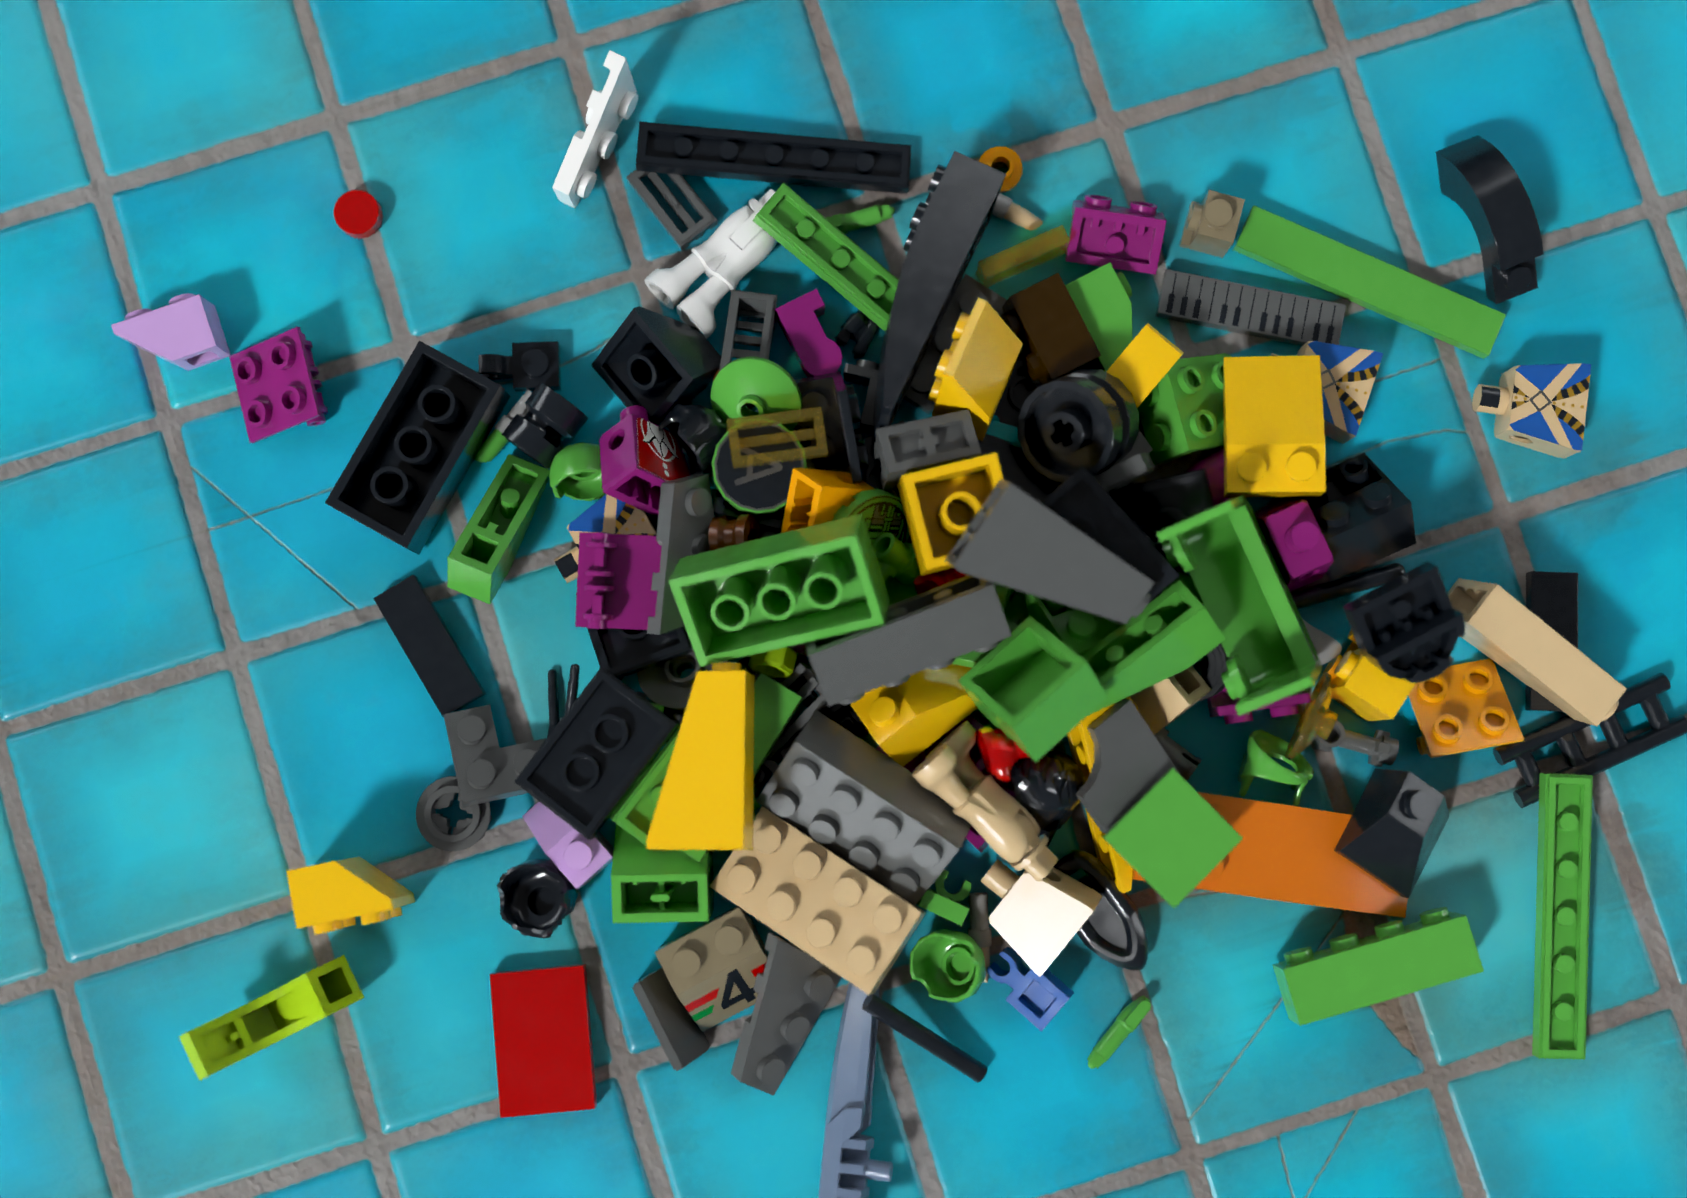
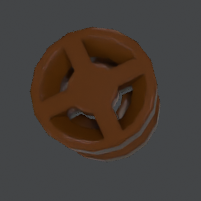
(728, 532)

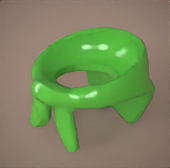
(1258, 763)

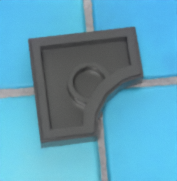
(1124, 766)

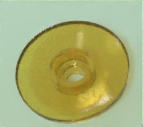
(1315, 719)

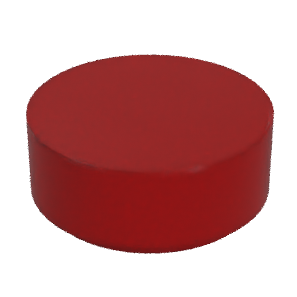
(358, 214)

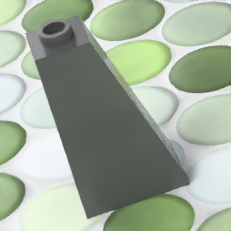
(1039, 553)

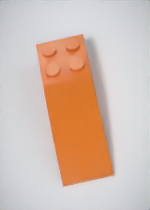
(1292, 859)

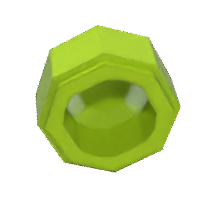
(774, 663)

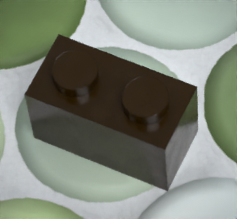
(1050, 330)

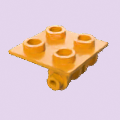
(1463, 710)

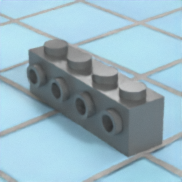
(916, 636)

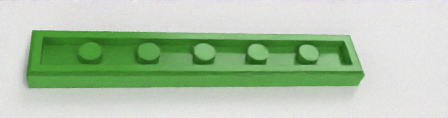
(1369, 282)
(1562, 916)

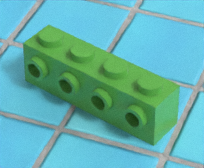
(1377, 966)

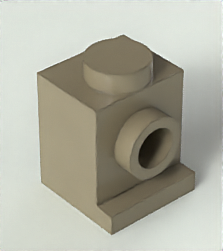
(1212, 224)

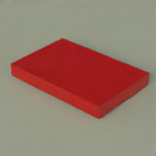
(543, 1040)

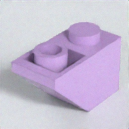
(180, 333)

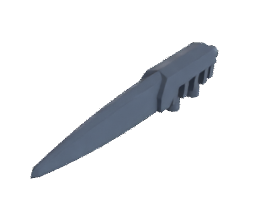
(849, 1110)

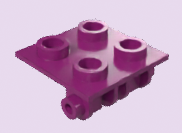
(278, 385)
(616, 580)

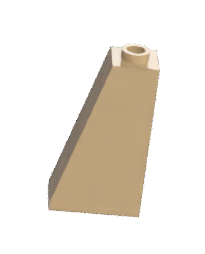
(1534, 652)

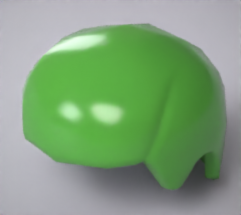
(577, 472)
(948, 965)

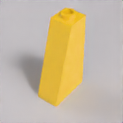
(711, 769)

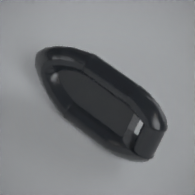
(1115, 926)

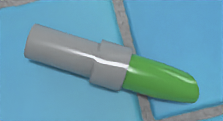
(496, 441)

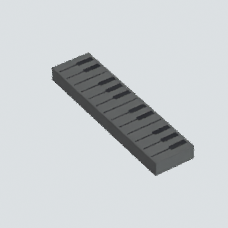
(1248, 309)

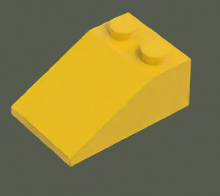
(1273, 427)
(916, 712)

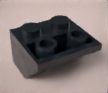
(1361, 515)

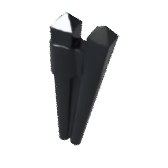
(860, 329)

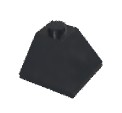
(656, 362)
(1394, 828)

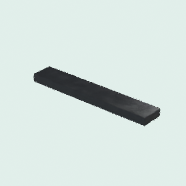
(773, 157)

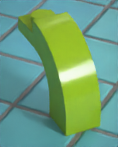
(271, 1017)

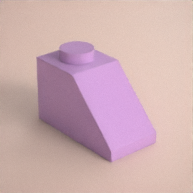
(567, 848)

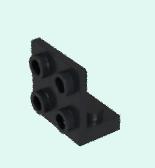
(839, 413)

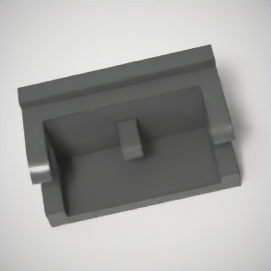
(924, 445)

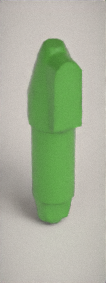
(862, 218)
(1125, 1024)

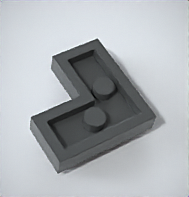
(480, 765)

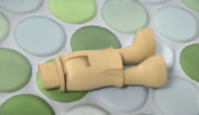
(984, 804)

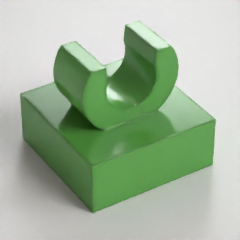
(946, 903)

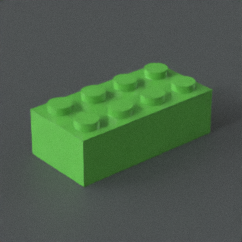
(780, 590)

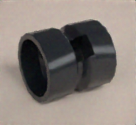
(544, 425)

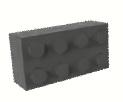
(864, 808)

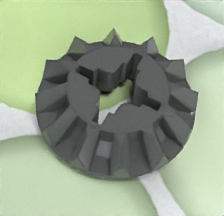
(437, 828)

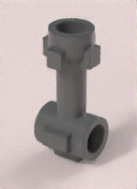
(1380, 748)

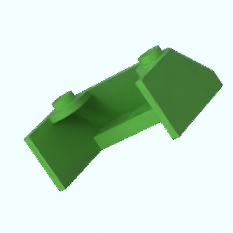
(1248, 601)

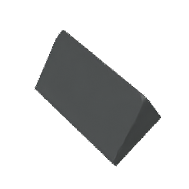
(670, 1020)

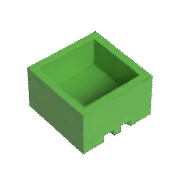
(1033, 688)

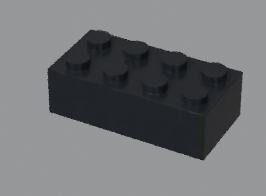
(418, 447)

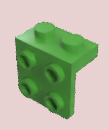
(1185, 409)

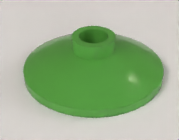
(754, 382)

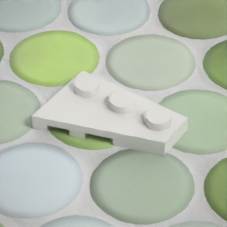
(603, 117)

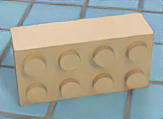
(819, 902)

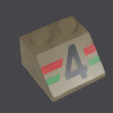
(715, 967)

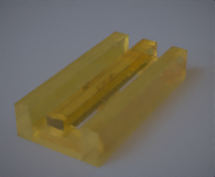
(1022, 256)
(737, 443)

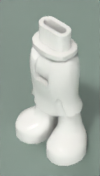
(724, 258)

